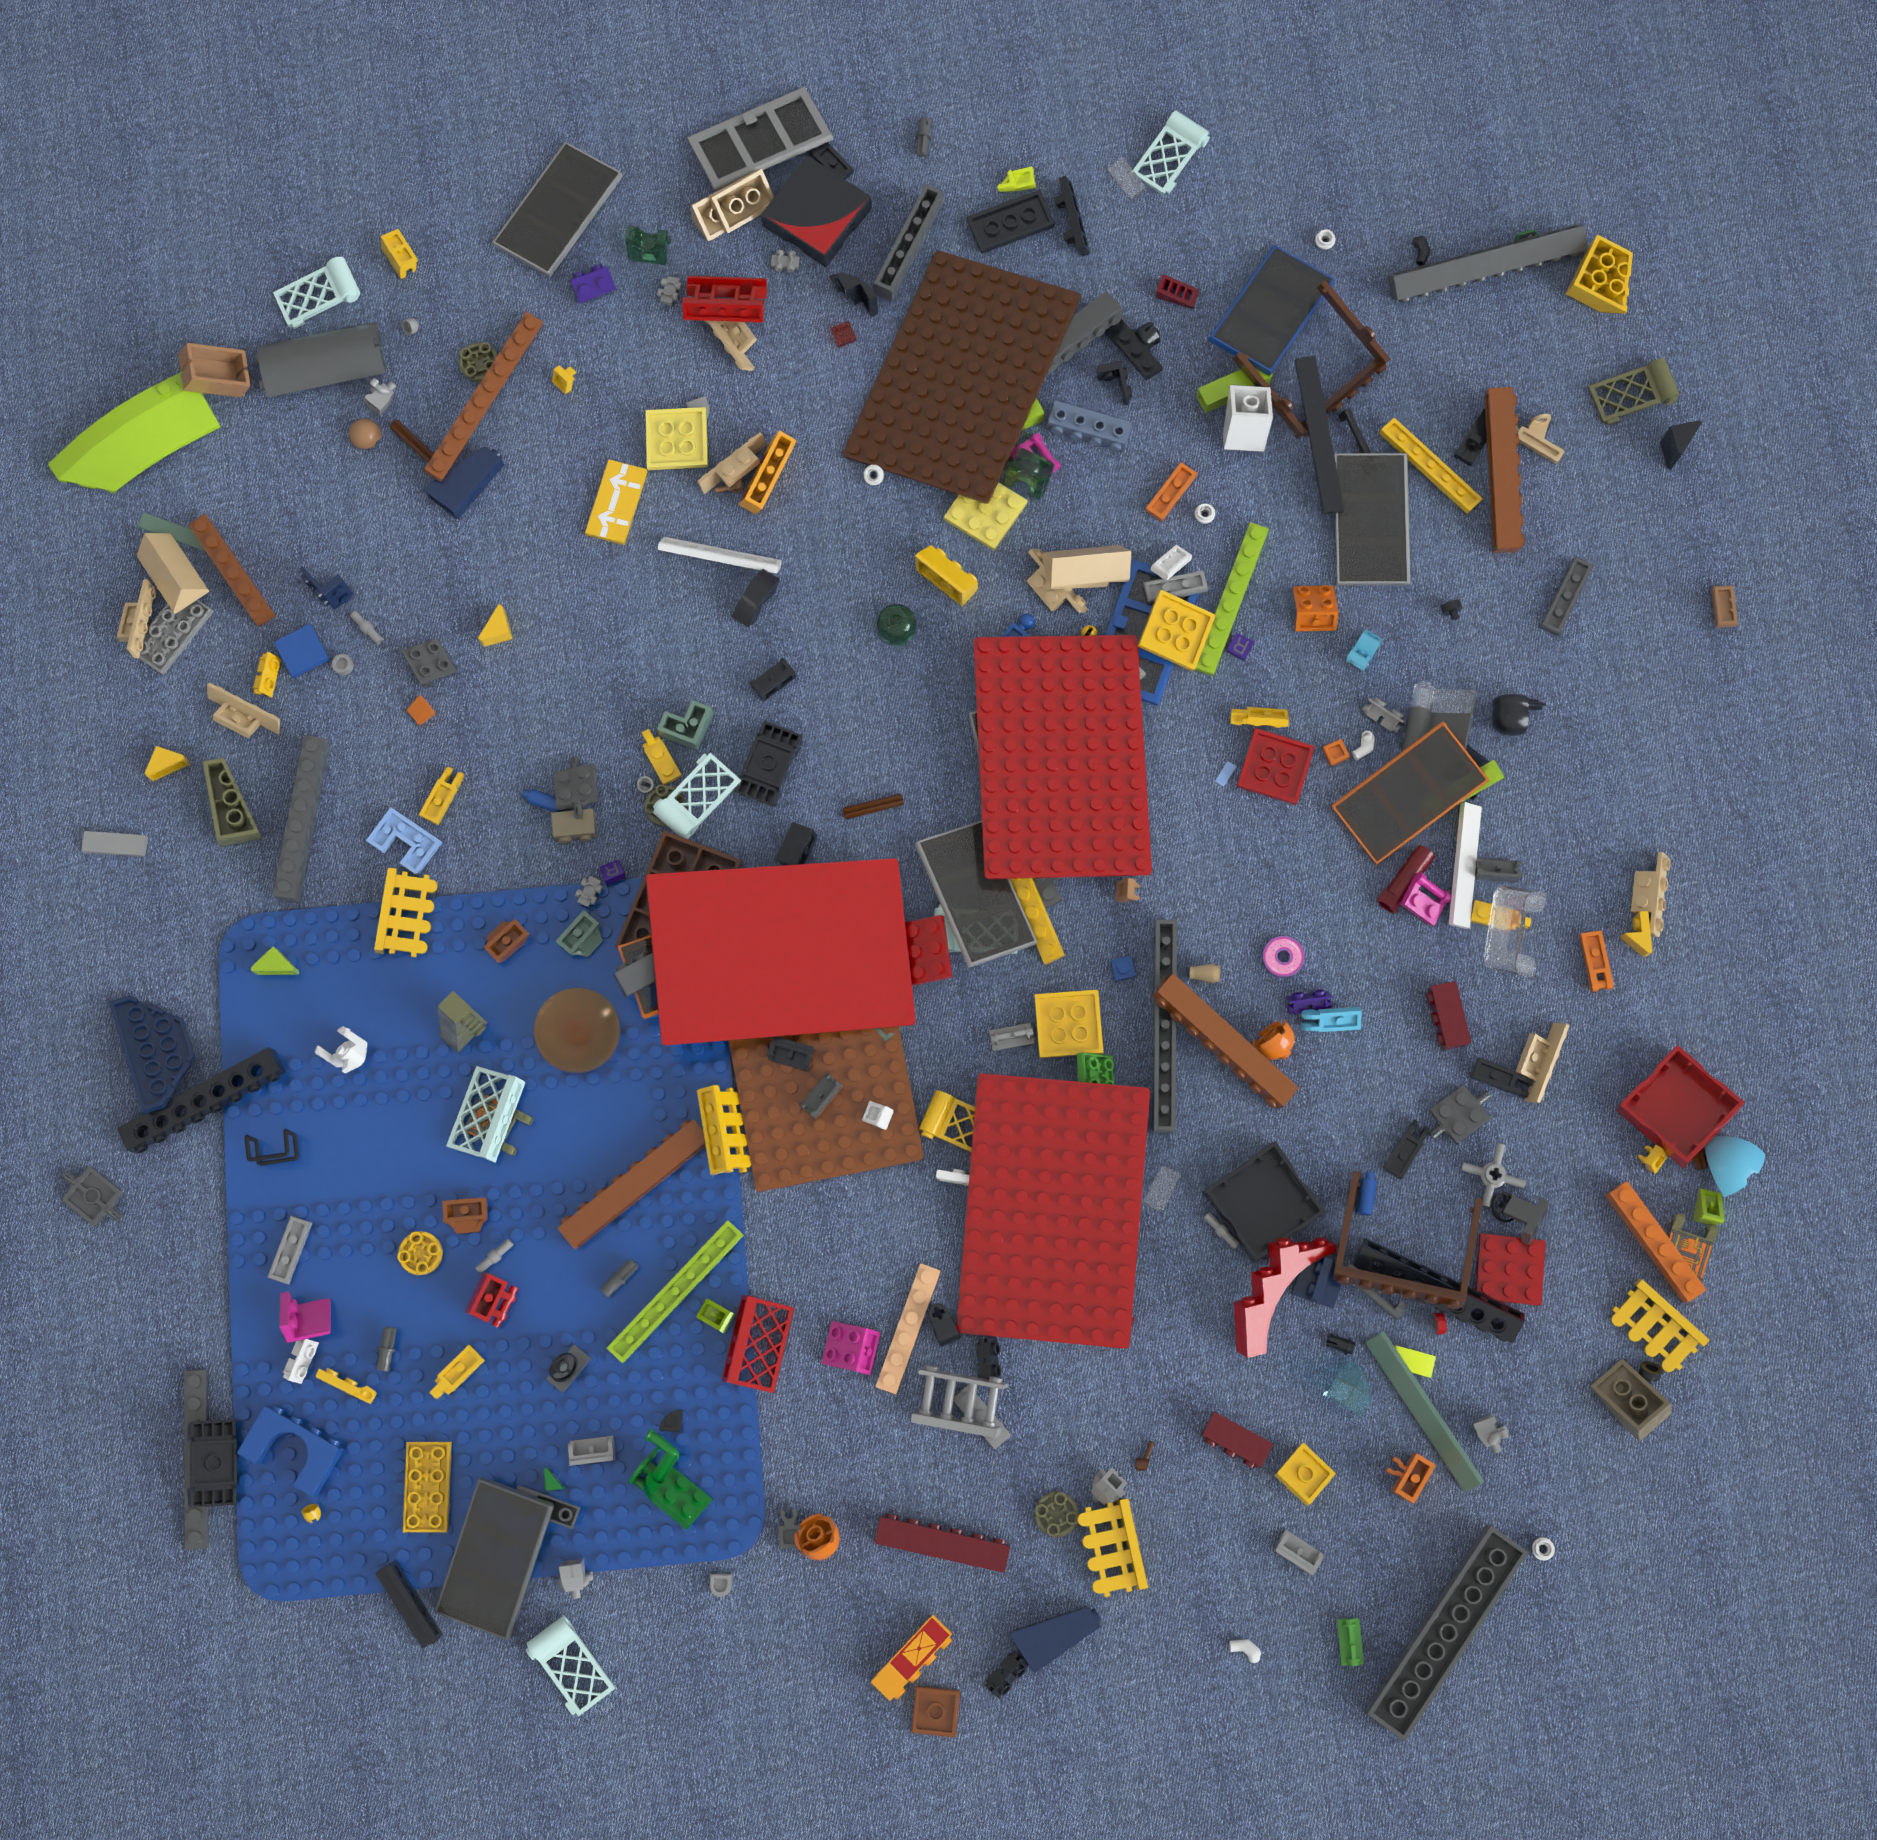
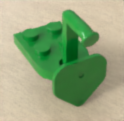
(669, 1487)

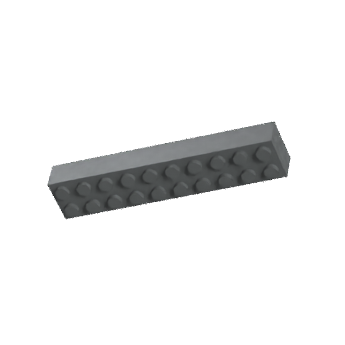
(1445, 1632)

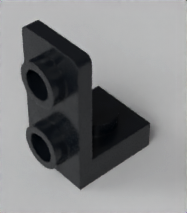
(1112, 370)

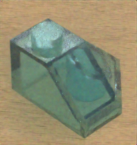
(1350, 1388)

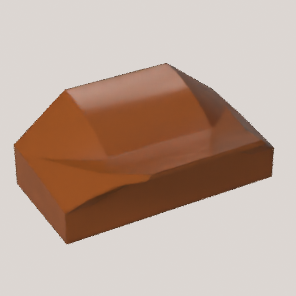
(506, 940)
(465, 1214)

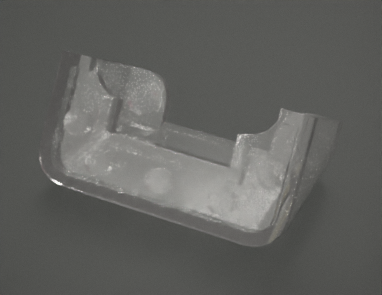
(1507, 929)

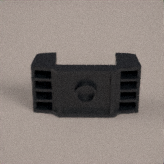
(768, 763)
(212, 1463)

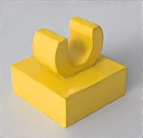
(563, 378)
(1654, 1159)

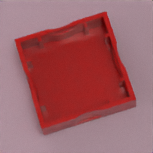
(1680, 1106)

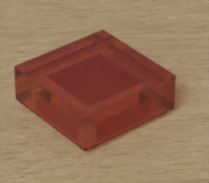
(843, 334)

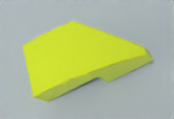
(1018, 180)
(1417, 1362)

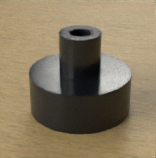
(1452, 608)
(1650, 1371)

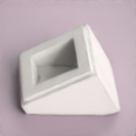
(877, 1115)

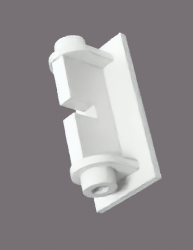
(297, 1369)

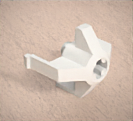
(349, 1054)

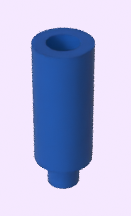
(541, 799)
(1366, 1195)

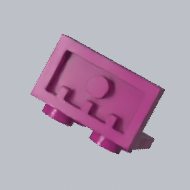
(305, 1319)
(851, 1347)

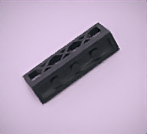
(409, 1604)

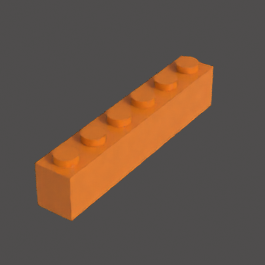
(1655, 1242)

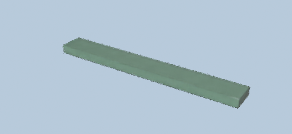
(1424, 1412)

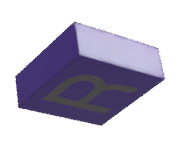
(1240, 646)
(612, 872)

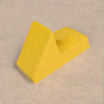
(1641, 939)

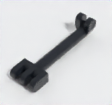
(1348, 416)

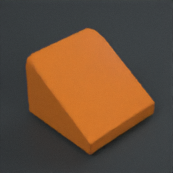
(420, 710)

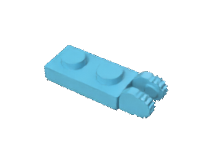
(1332, 1019)

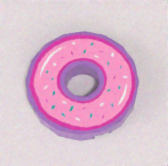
(1294, 951)

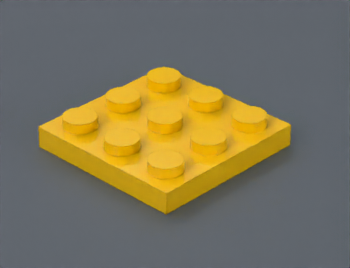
(1176, 630)
(1068, 1023)

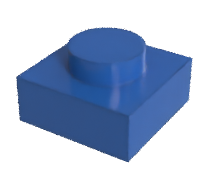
(1123, 968)

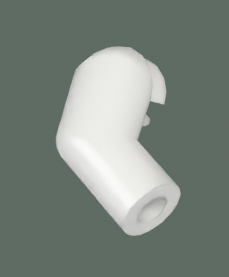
(1367, 745)
(1247, 1647)

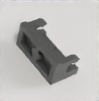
(1497, 870)
(821, 1096)

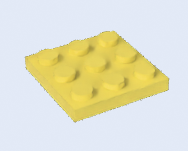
(676, 438)
(988, 521)

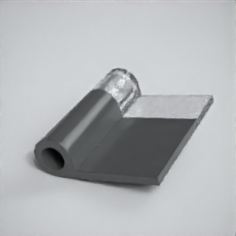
(1433, 706)

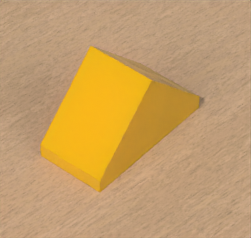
(496, 629)
(164, 763)

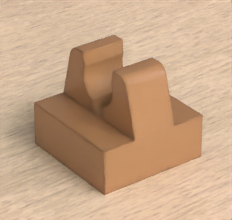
(1126, 890)

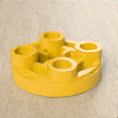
(420, 1253)

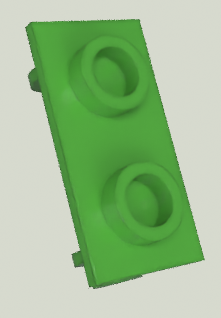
(1350, 1642)

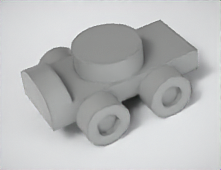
(783, 262)
(669, 292)
(588, 895)

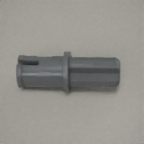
(923, 136)
(619, 1278)
(386, 1348)

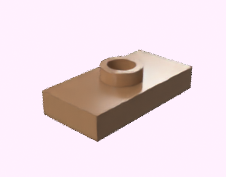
(1724, 606)

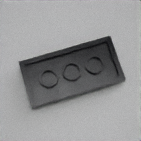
(1010, 221)

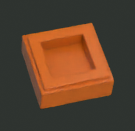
(1335, 752)

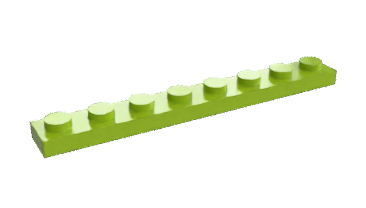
(1232, 598)
(675, 1291)

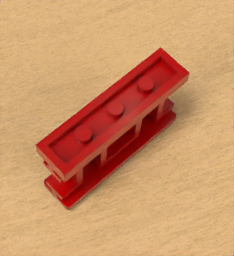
(707, 307)

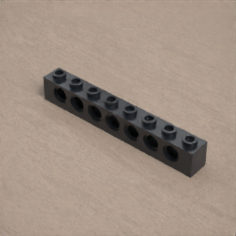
(133, 1130)
(1392, 1261)

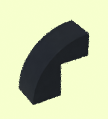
(755, 595)

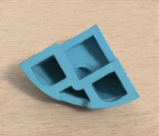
(1733, 1162)

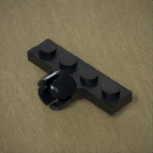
(1136, 346)

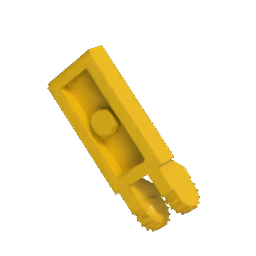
(441, 797)

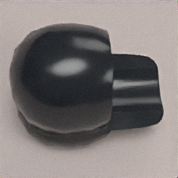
(1511, 713)

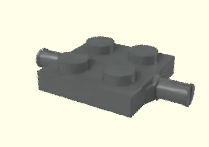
(576, 787)
(1460, 1115)
(92, 1196)

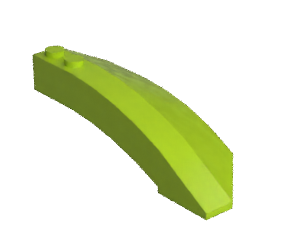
(135, 436)

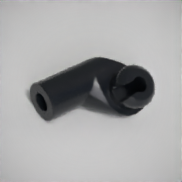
(1423, 246)

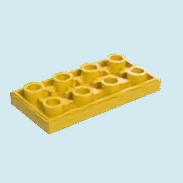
(427, 1487)

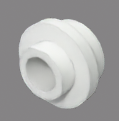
(1325, 234)
(867, 475)
(1205, 508)
(1549, 1549)

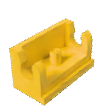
(398, 252)

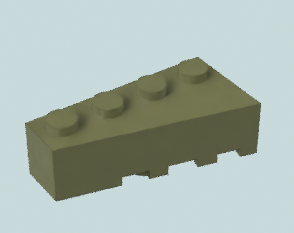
(229, 811)
(458, 1021)

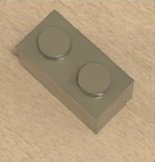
(568, 828)

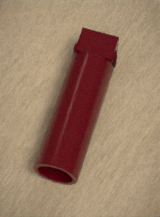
(1394, 893)

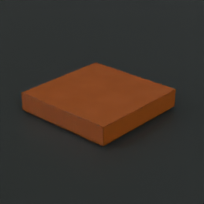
(935, 1711)

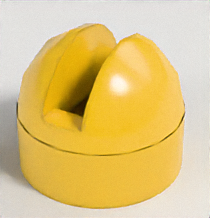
(1085, 629)
(311, 1512)

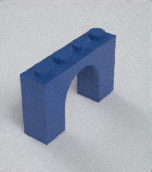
(322, 1452)

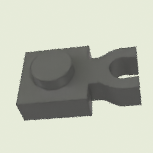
(787, 1532)

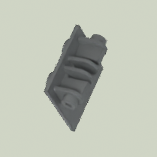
(428, 662)

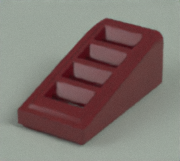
(1174, 298)

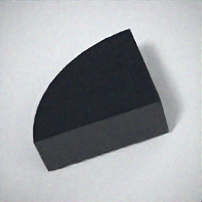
(672, 1422)

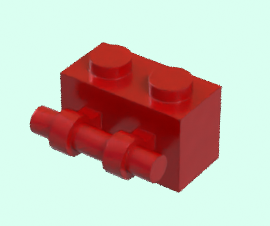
(486, 1298)

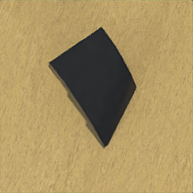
(856, 290)

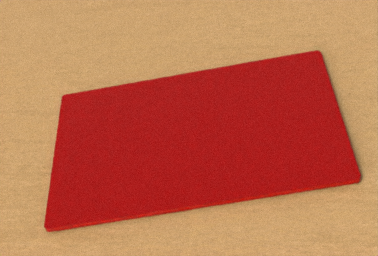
(1061, 757)
(779, 951)
(1053, 1210)

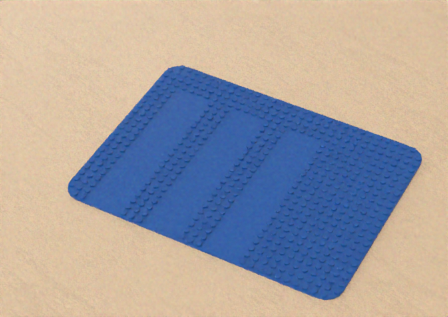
(379, 1170)

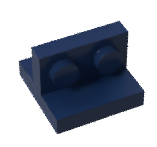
(1316, 1283)

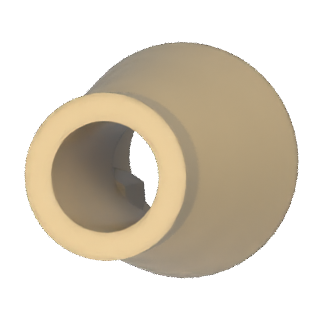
(1207, 973)

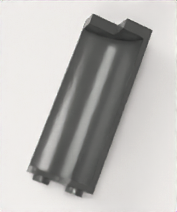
(320, 359)

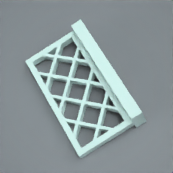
(499, 1117)

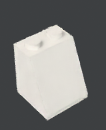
(1247, 418)

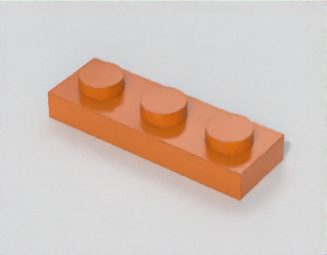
(1171, 492)

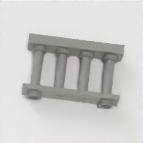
(966, 1423)

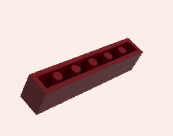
(942, 1544)

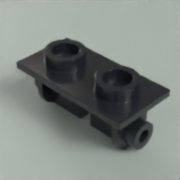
(988, 1349)
(1002, 1682)

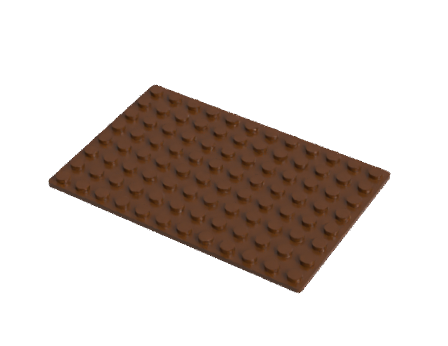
(962, 376)

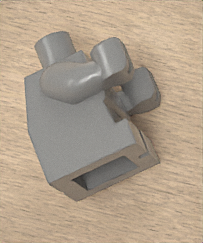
(380, 396)
(1489, 1433)
(1107, 1486)
(573, 1577)

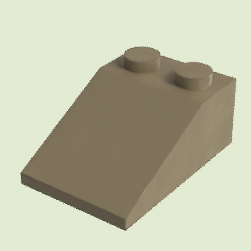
(1632, 1399)

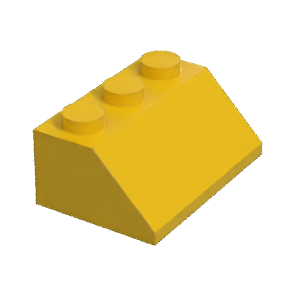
(946, 574)

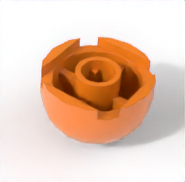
(1275, 1041)
(817, 1537)

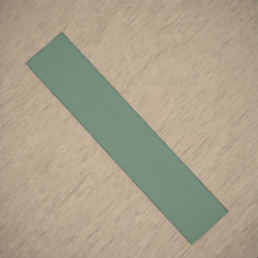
(179, 532)

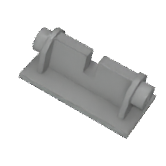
(1377, 709)
(1011, 1037)

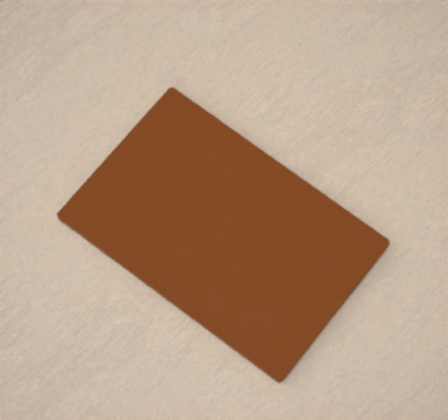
(793, 1146)

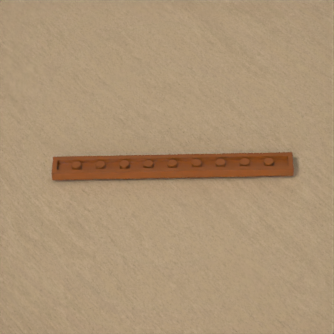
(483, 397)

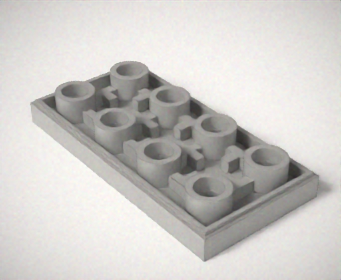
(171, 634)

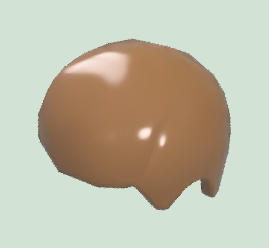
(364, 433)

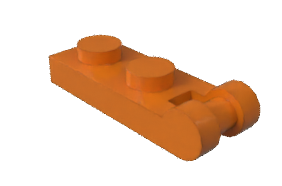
(1596, 960)

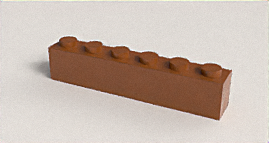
(232, 570)

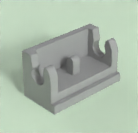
(591, 1450)
(1298, 1552)

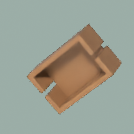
(214, 370)

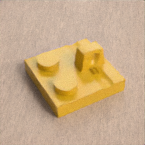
(1305, 1474)

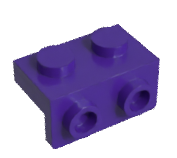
(592, 283)

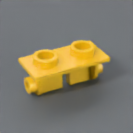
(268, 667)

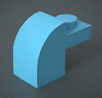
(1364, 649)

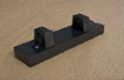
(1069, 201)
(1473, 441)

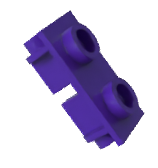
(1317, 999)

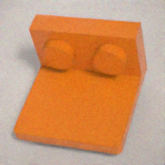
(1315, 608)

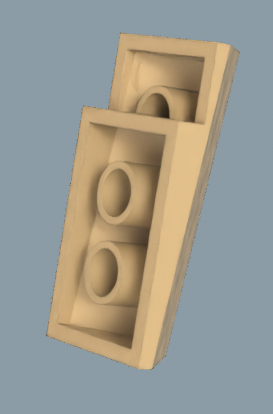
(732, 205)
(1087, 567)
(170, 570)

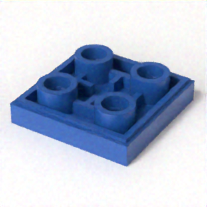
(301, 651)

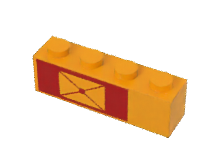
(767, 472)
(911, 1657)

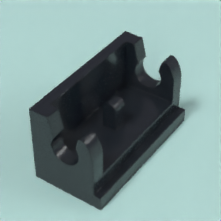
(773, 680)
(796, 845)
(791, 1053)

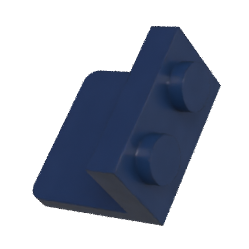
(333, 593)

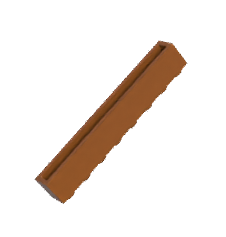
(1503, 470)
(1224, 1041)
(633, 1185)

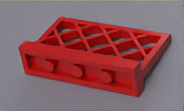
(740, 1338)

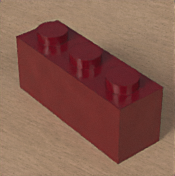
(1448, 1016)
(1236, 1440)

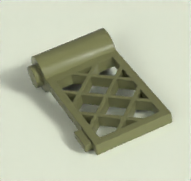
(1660, 386)

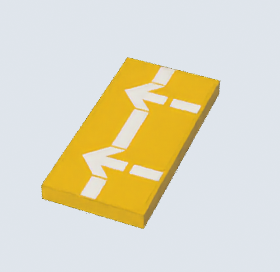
(616, 502)

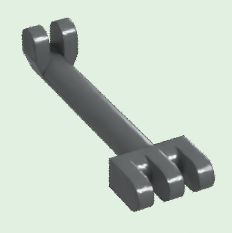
(1394, 1311)

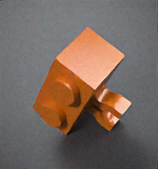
(1412, 1478)

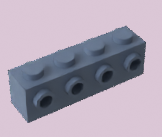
(1089, 426)

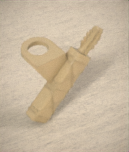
(1534, 438)

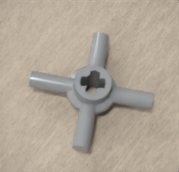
(1499, 1170)

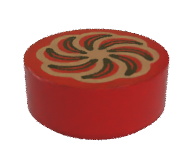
(1439, 1323)

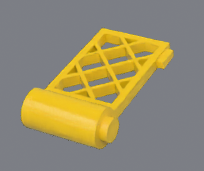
(939, 1116)

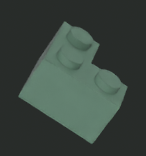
(687, 730)

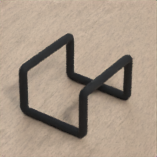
(258, 1158)

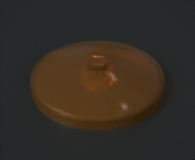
(577, 1030)

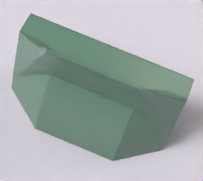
(581, 936)

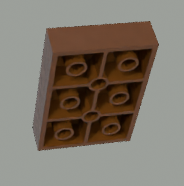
(671, 856)

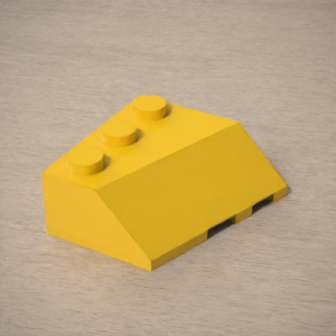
(1603, 277)

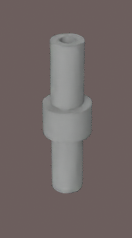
(366, 627)
(1221, 1230)
(494, 1256)

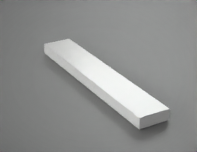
(719, 555)
(1465, 865)

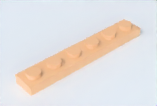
(908, 1329)

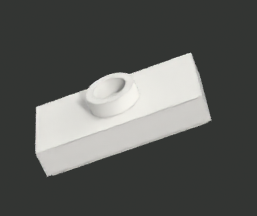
(1171, 562)
(956, 1176)

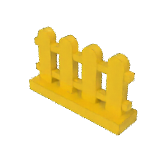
(400, 902)
(714, 1127)
(1668, 1331)
(1121, 1557)

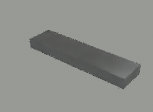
(1566, 596)

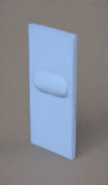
(1225, 773)

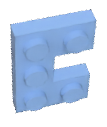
(398, 826)

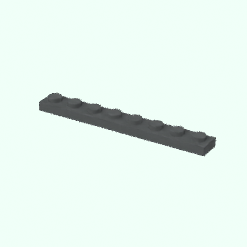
(195, 1409)

